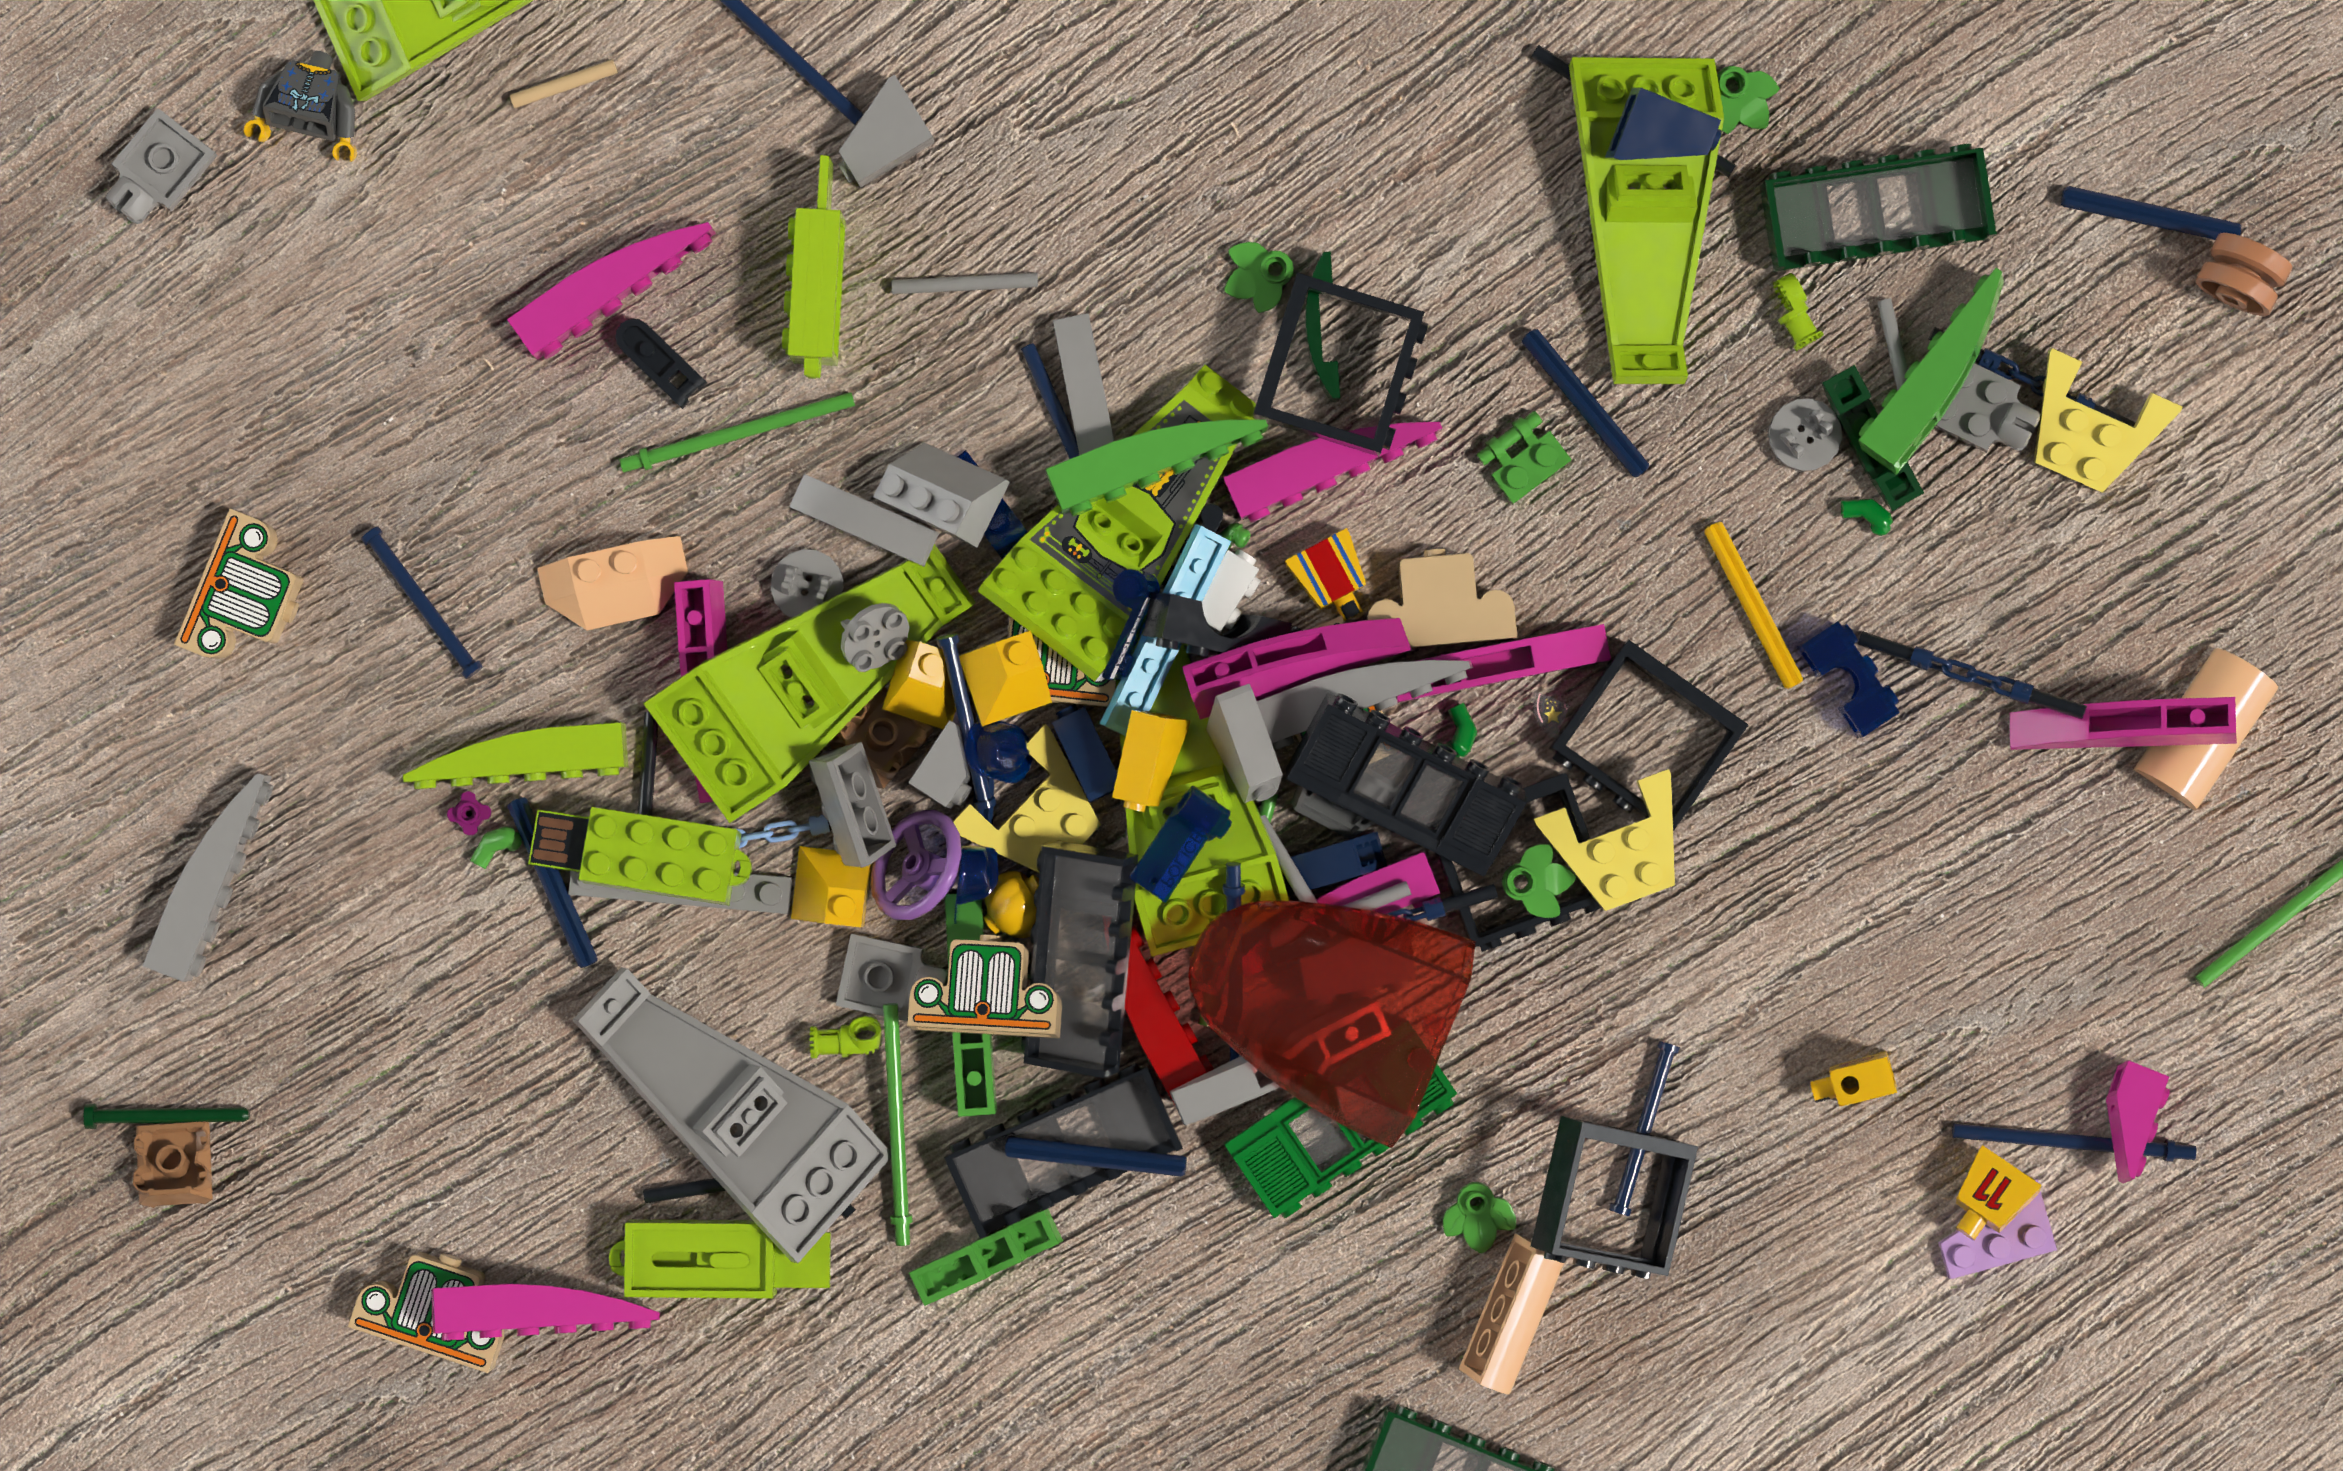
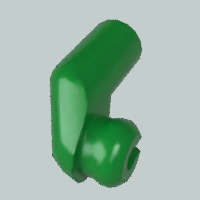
(1870, 510)
(1465, 730)

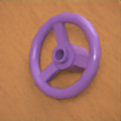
(919, 867)

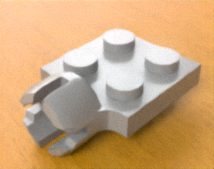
(157, 167)
(1989, 412)
(882, 974)

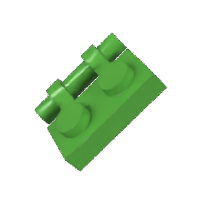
(1529, 467)

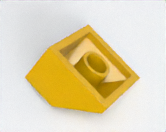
(1006, 678)
(921, 686)
(828, 889)

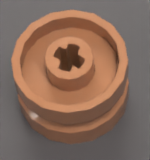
(2244, 274)

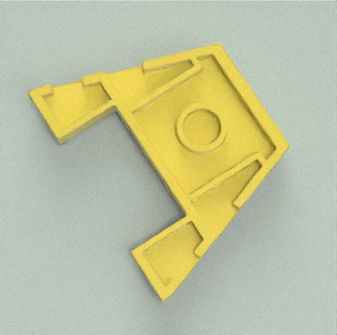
(2085, 441)
(1049, 814)
(1626, 860)

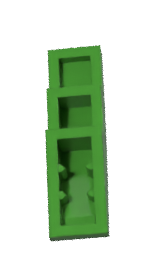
(985, 1257)

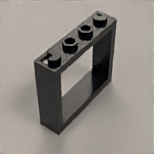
(1394, 400)
(1681, 688)
(1526, 925)
(1665, 1210)

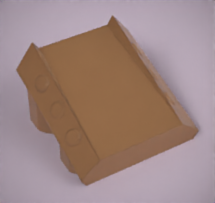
(886, 738)
(173, 1164)

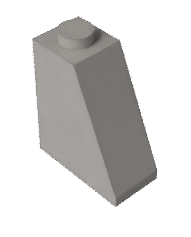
(884, 136)
(1244, 744)

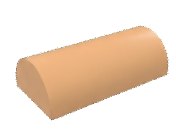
(2193, 769)
(1510, 1316)

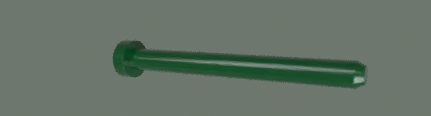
(94, 1116)

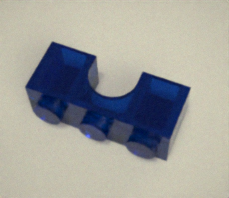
(1870, 702)

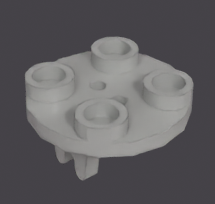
(1792, 446)
(790, 580)
(875, 636)

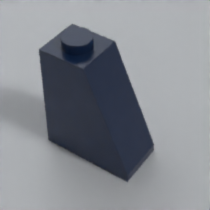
(1661, 129)
(1085, 752)
(1339, 861)

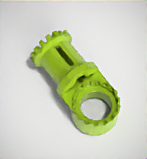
(1797, 320)
(844, 1040)

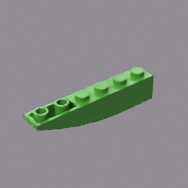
(1933, 382)
(1143, 458)
(971, 1051)

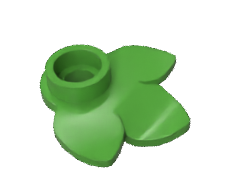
(1748, 102)
(1253, 277)
(1543, 881)
(1478, 1222)

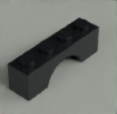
(1182, 622)

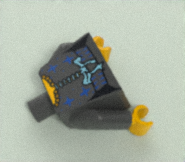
(306, 102)

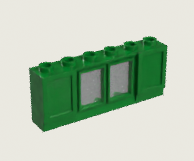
(1301, 1149)

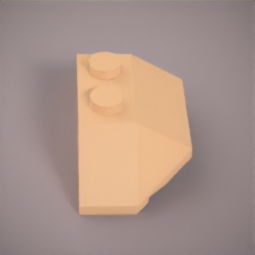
(615, 582)

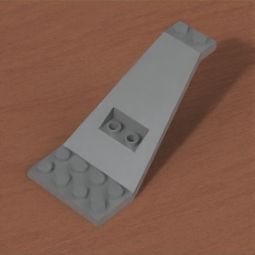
(790, 1159)

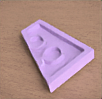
(2022, 1238)

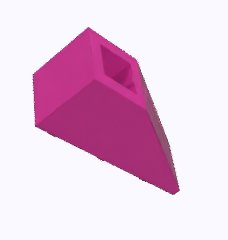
(2132, 1108)

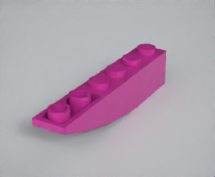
(601, 286)
(1316, 466)
(700, 630)
(1293, 659)
(1524, 659)
(2128, 724)
(1413, 870)
(528, 1308)

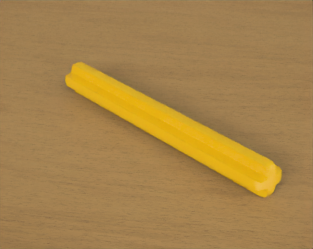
(1753, 605)

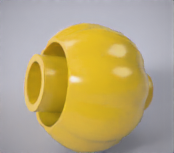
(1012, 904)

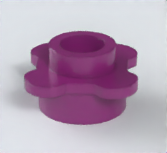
(469, 802)

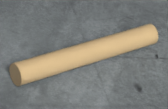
(563, 83)

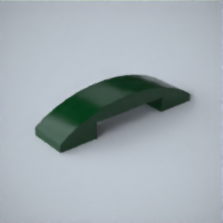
(1325, 372)
(1853, 407)

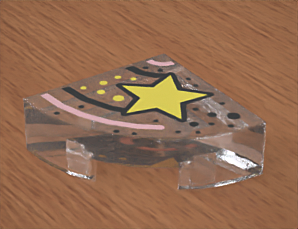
(1549, 713)

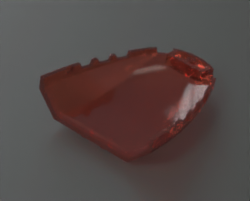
(1334, 1004)

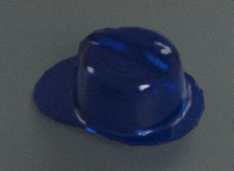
(998, 751)
(977, 875)

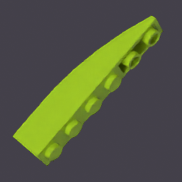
(532, 755)

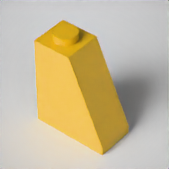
(1148, 758)

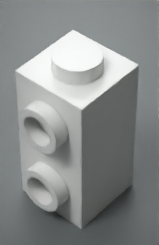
(1231, 582)

